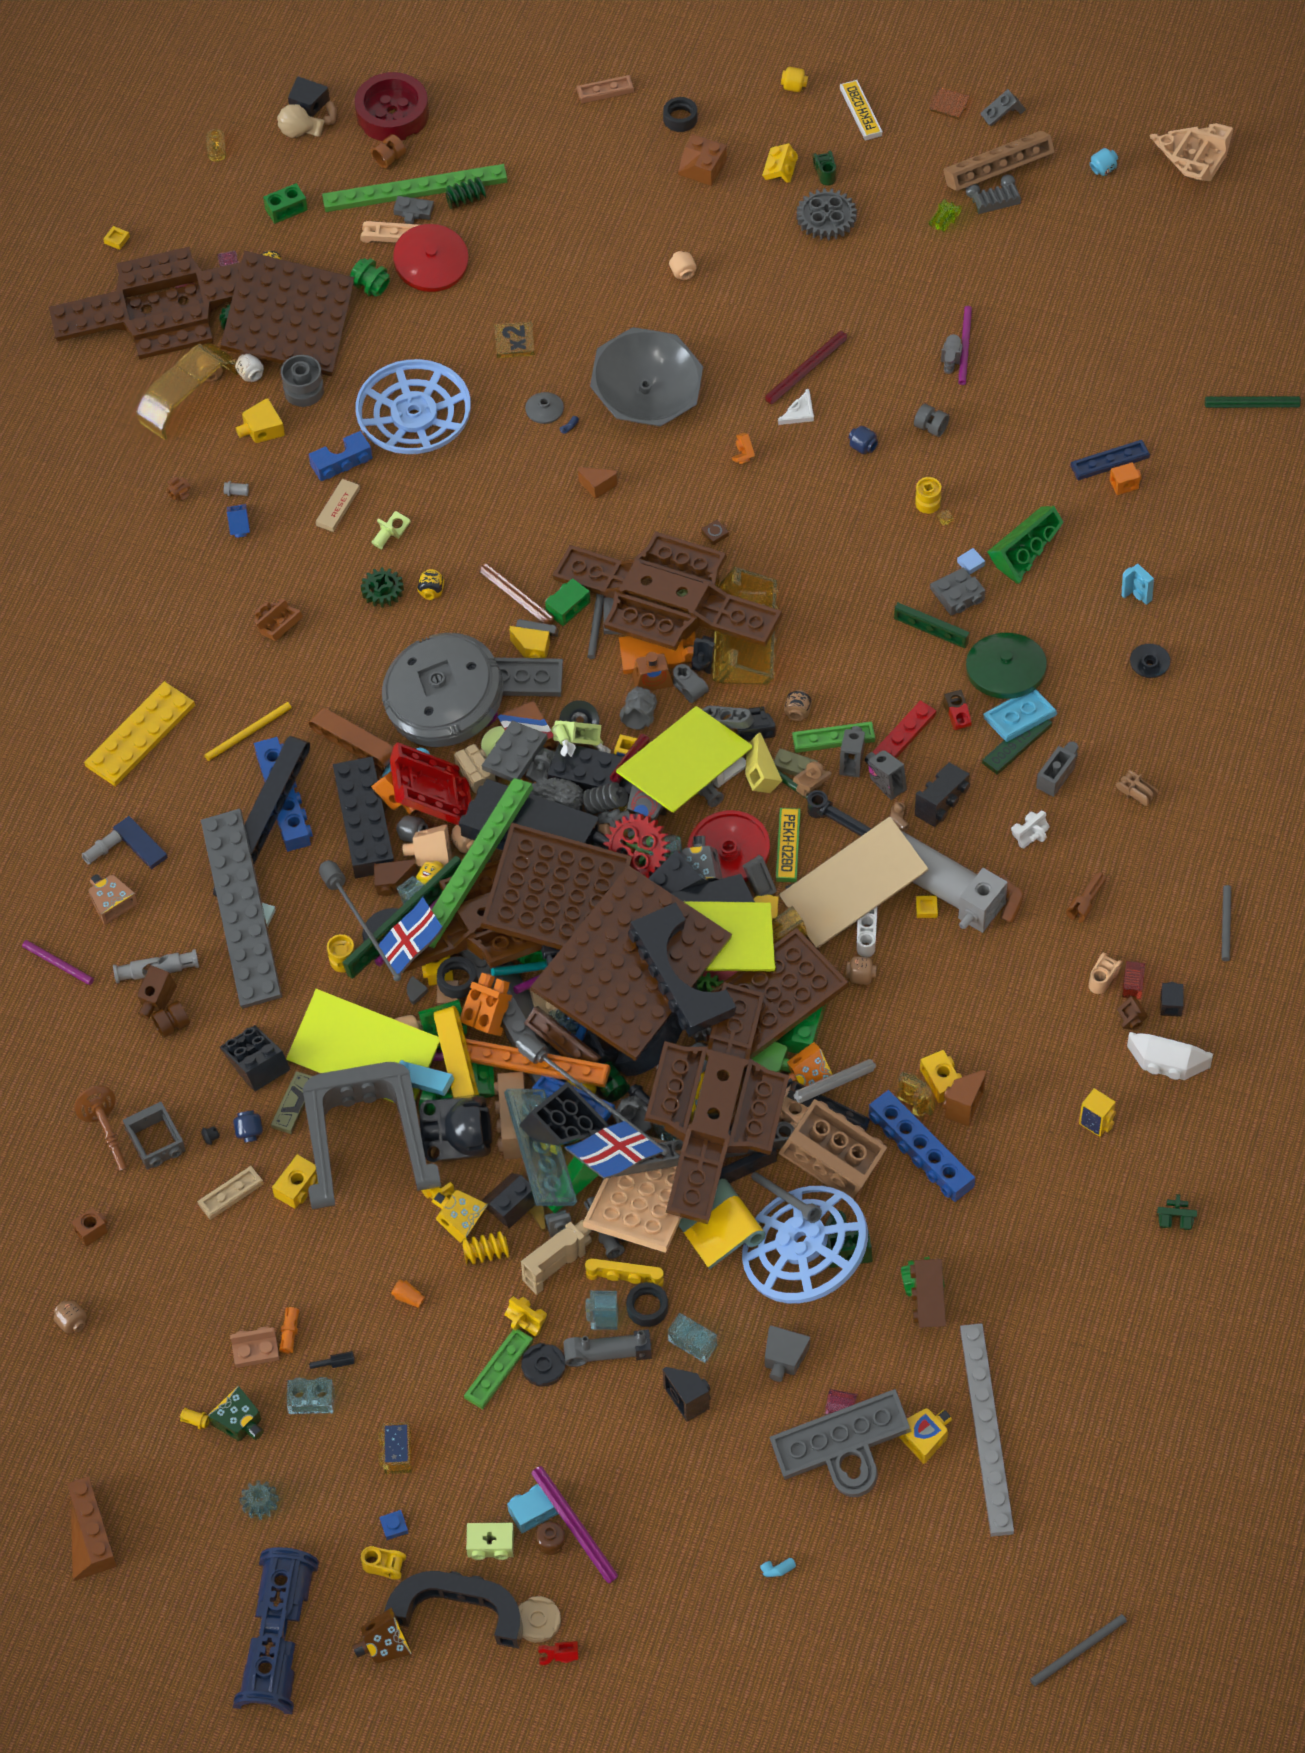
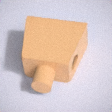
(430, 846)

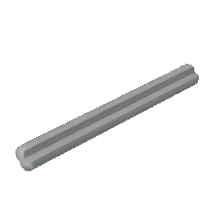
(834, 1081)

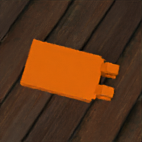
(635, 648)

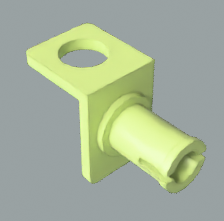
(388, 530)

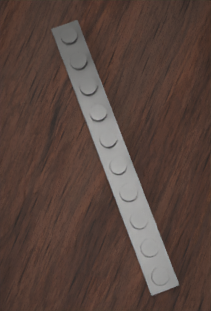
(986, 1430)

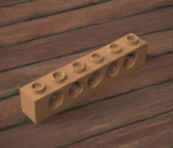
(998, 160)

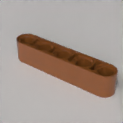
(351, 737)

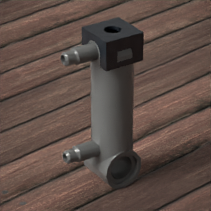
(583, 1350)

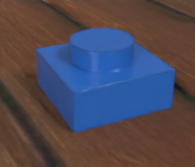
(393, 1525)

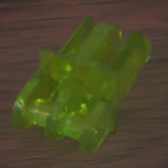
(945, 215)

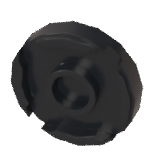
(543, 1364)

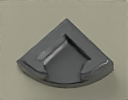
(415, 990)

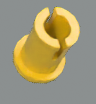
(195, 1418)

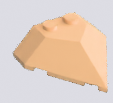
(1196, 150)

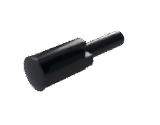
(335, 1360)

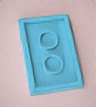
(1019, 715)

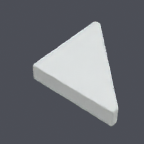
(799, 411)

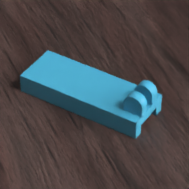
(429, 1079)

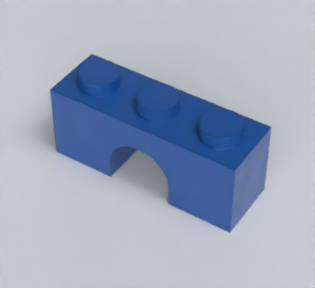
(328, 464)

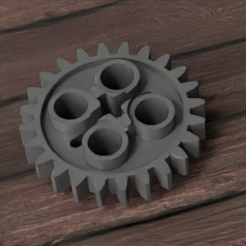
(826, 214)

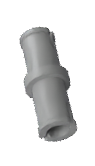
(101, 847)

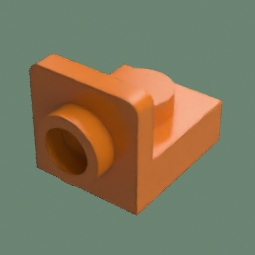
(744, 445)

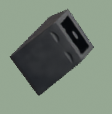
(255, 1057)

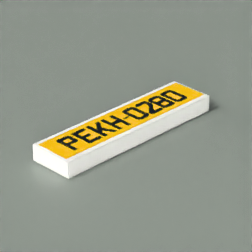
(861, 110)

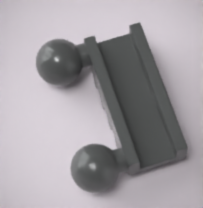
(997, 198)

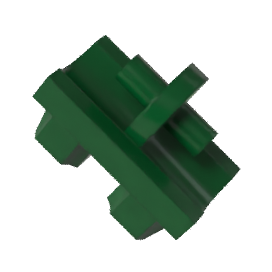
(1186, 1216)

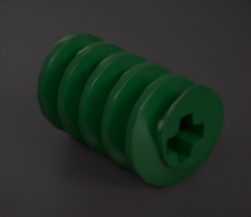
(465, 191)

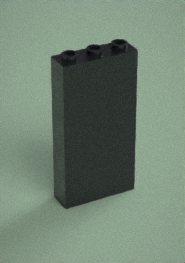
(535, 814)

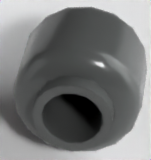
(409, 826)

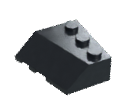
(563, 1118)

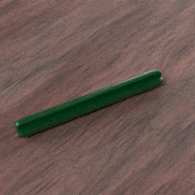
(1252, 401)

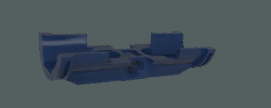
(276, 1686)

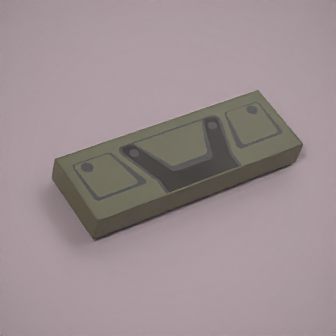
(291, 1105)

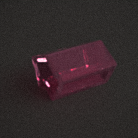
(839, 1400)

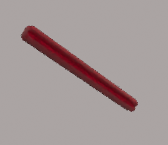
(806, 367)

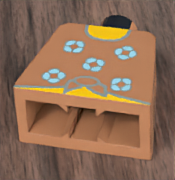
(110, 897)

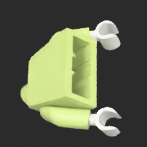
(577, 733)

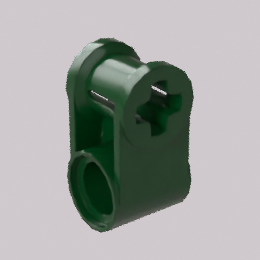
(825, 167)

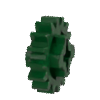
(382, 586)

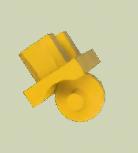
(523, 1316)

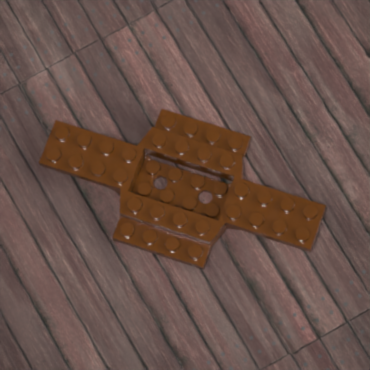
(169, 324)
(672, 567)
(460, 933)
(706, 1138)

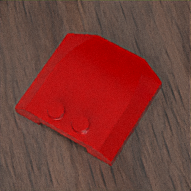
(429, 784)

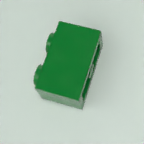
(568, 601)

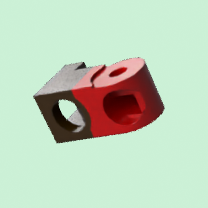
(957, 710)

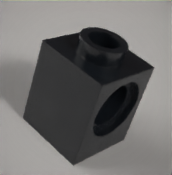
(1171, 999)

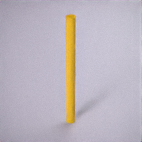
(248, 731)

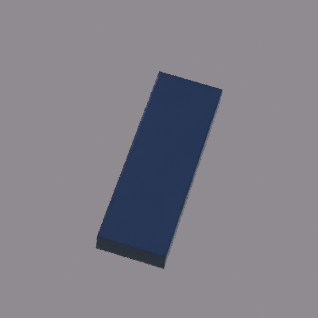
(140, 842)

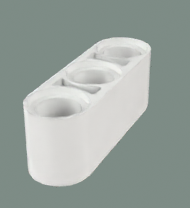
(867, 934)

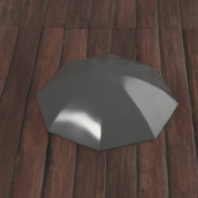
(646, 376)

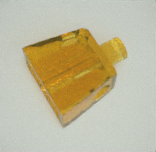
(786, 923)

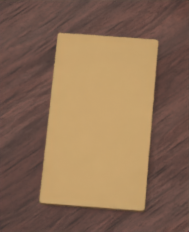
(854, 881)

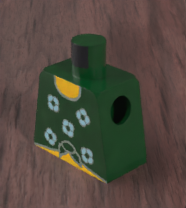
(237, 1416)

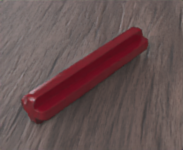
(639, 744)

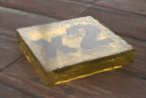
(514, 339)

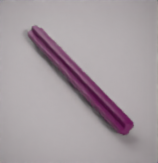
(574, 1524)

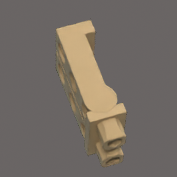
(554, 1254)

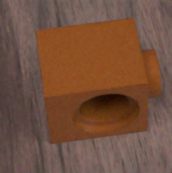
(89, 1235)

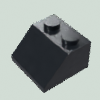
(510, 1199)
(687, 1392)

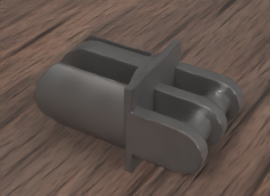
(951, 353)

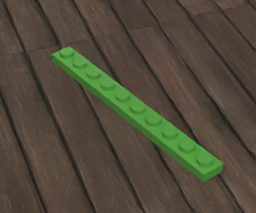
(410, 188)
(480, 853)

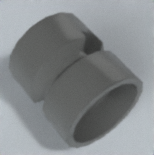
(932, 420)

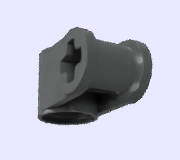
(689, 683)

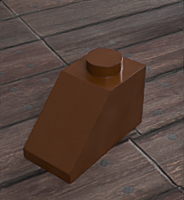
(393, 874)

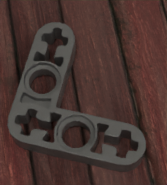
(739, 719)

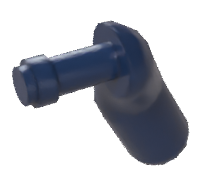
(570, 425)

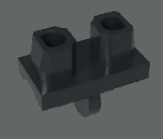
(703, 654)

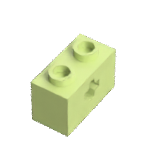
(479, 1535)

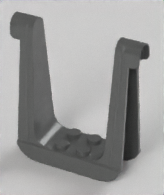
(358, 1085)

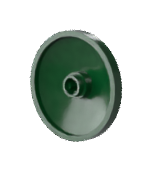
(1006, 665)

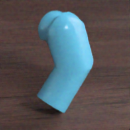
(779, 1570)

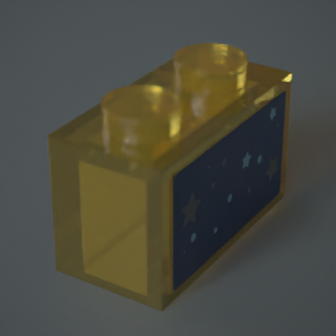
(396, 1448)

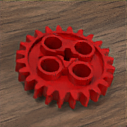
(643, 829)

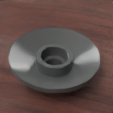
(544, 407)

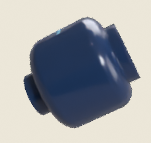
(863, 440)
(248, 1126)

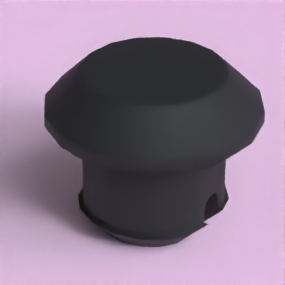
(210, 1134)

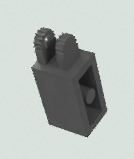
(1057, 769)

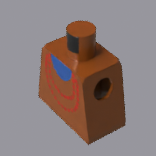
(652, 672)

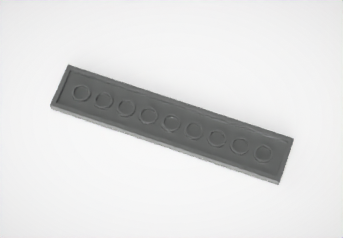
(241, 908)

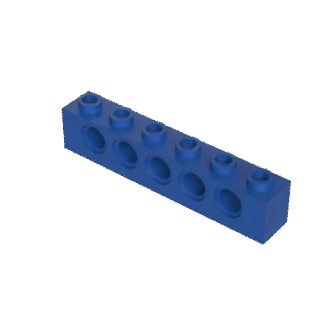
(293, 837)
(933, 1149)

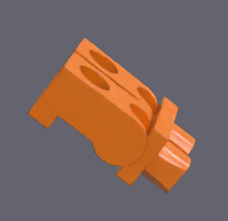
(486, 1005)

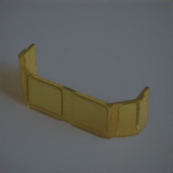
(179, 383)

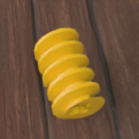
(485, 1248)

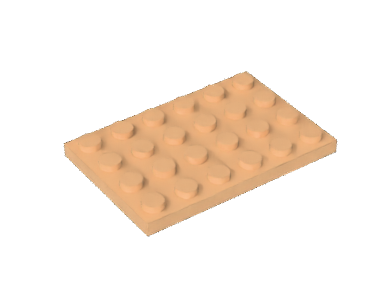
(635, 1207)

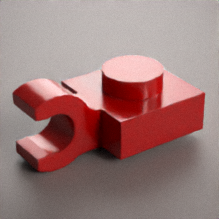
(562, 1651)

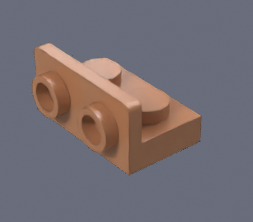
(254, 1347)

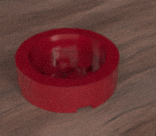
(390, 92)

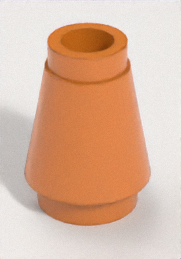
(407, 1293)

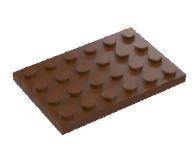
(793, 991)

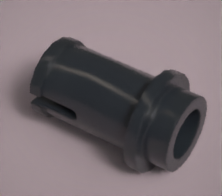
(637, 1090)

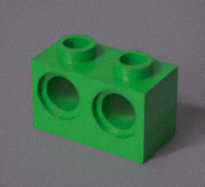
(285, 203)

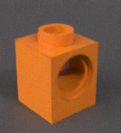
(1125, 478)

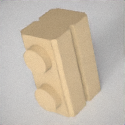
(470, 766)

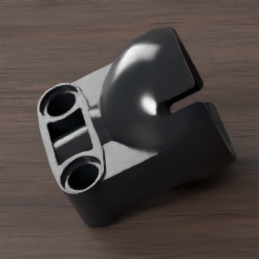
(458, 1128)

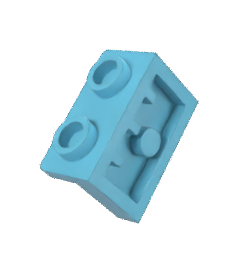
(1139, 583)

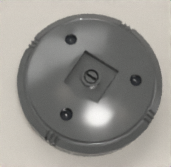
(442, 689)

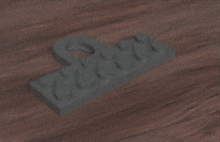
(840, 1435)

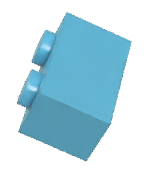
(531, 1509)

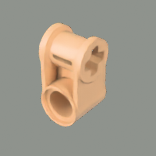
(1104, 970)

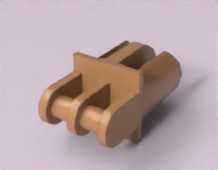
(1137, 788)

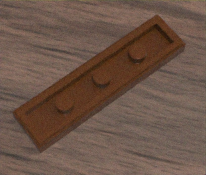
(559, 1036)

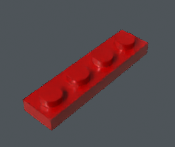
(907, 730)

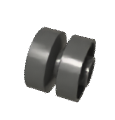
(302, 380)

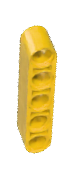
(455, 1052)

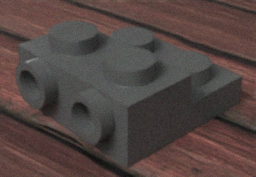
(958, 591)

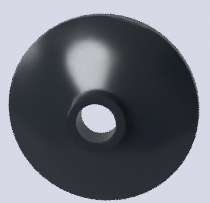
(1150, 654)
(580, 708)

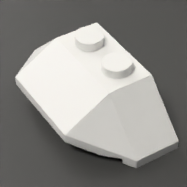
(1168, 1056)

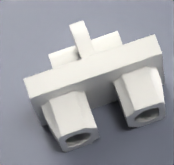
(1033, 829)

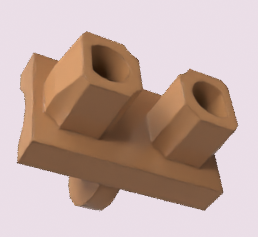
(811, 778)

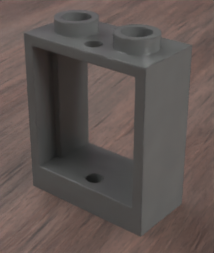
(146, 1119)

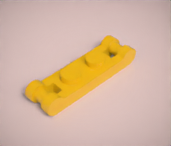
(623, 1271)

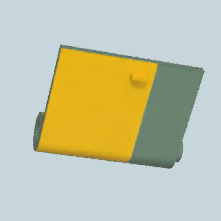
(727, 1228)

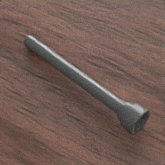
(809, 1211)

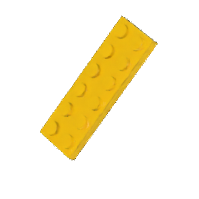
(139, 733)

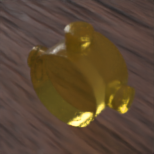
(945, 517)

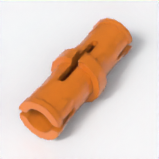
(289, 1330)

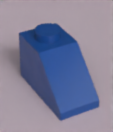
(238, 520)

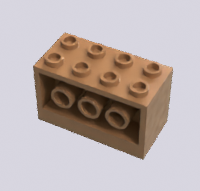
(833, 1149)

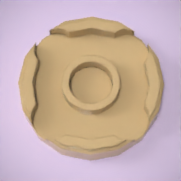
(539, 1619)

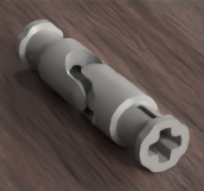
(170, 963)

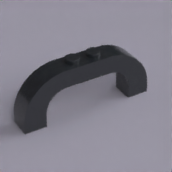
(651, 1055)
(462, 1589)

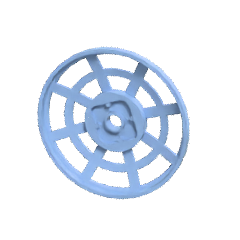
(413, 401)
(809, 1249)

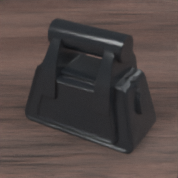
(762, 724)
(601, 1047)

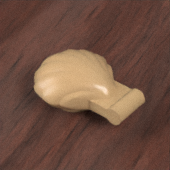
(295, 122)

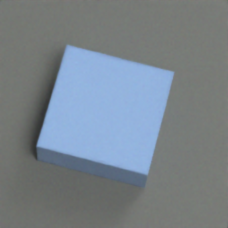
(971, 561)

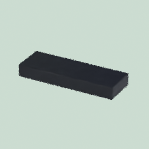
(747, 1165)

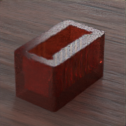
(1133, 979)

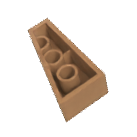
(509, 1142)

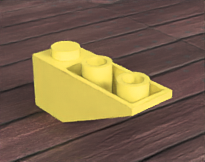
(760, 767)

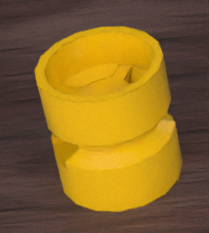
(928, 495)
(339, 948)

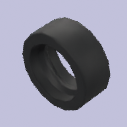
(680, 103)
(451, 964)
(649, 1289)

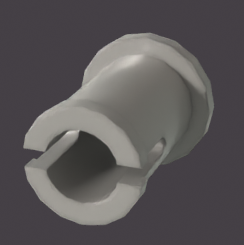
(236, 489)

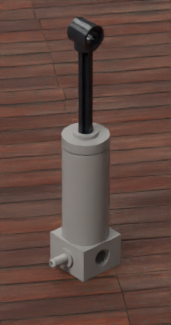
(975, 895)

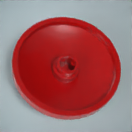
(430, 257)
(736, 838)

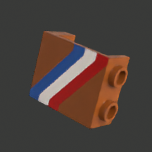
(529, 716)

